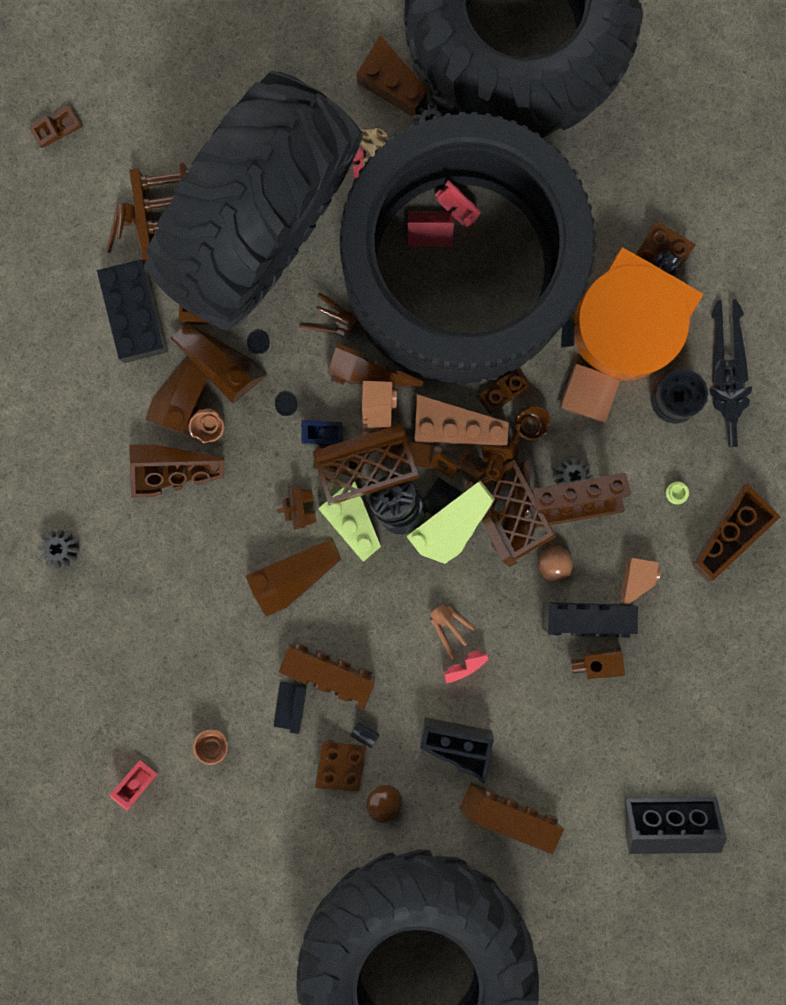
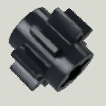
(668, 262)

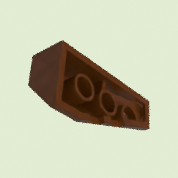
(354, 368)
(179, 398)
(161, 467)

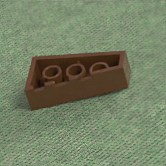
(737, 530)
(328, 674)
(511, 819)

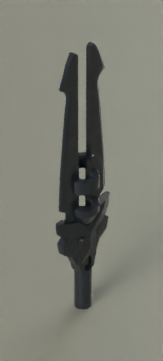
(730, 399)

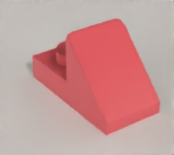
(133, 785)

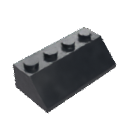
(674, 825)

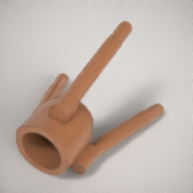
(443, 616)

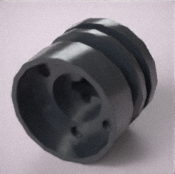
(692, 394)
(398, 507)

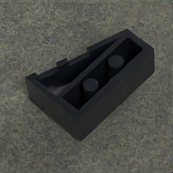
(459, 745)

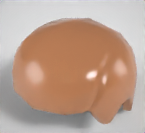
(208, 418)
(555, 563)
(209, 754)

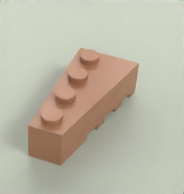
(377, 405)
(449, 424)

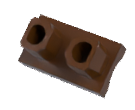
(295, 506)

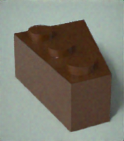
(391, 79)

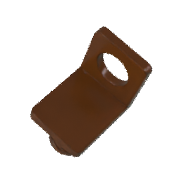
(499, 455)
(463, 465)

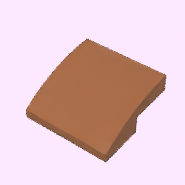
(589, 393)

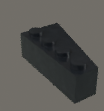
(590, 618)

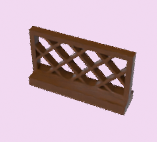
(359, 447)
(495, 526)

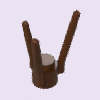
(123, 216)
(344, 321)

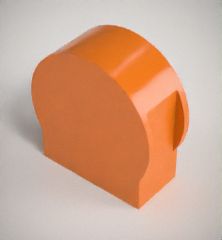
(633, 318)

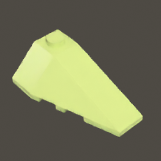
(450, 529)

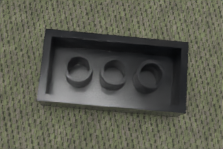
(132, 311)

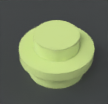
(677, 493)

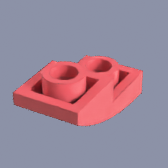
(472, 662)

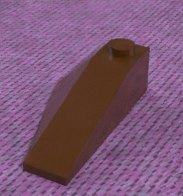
(226, 367)
(515, 508)
(286, 580)

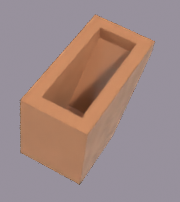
(638, 578)

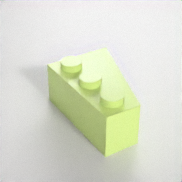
(353, 524)

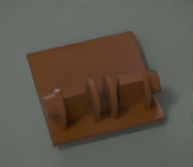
(664, 239)
(340, 766)

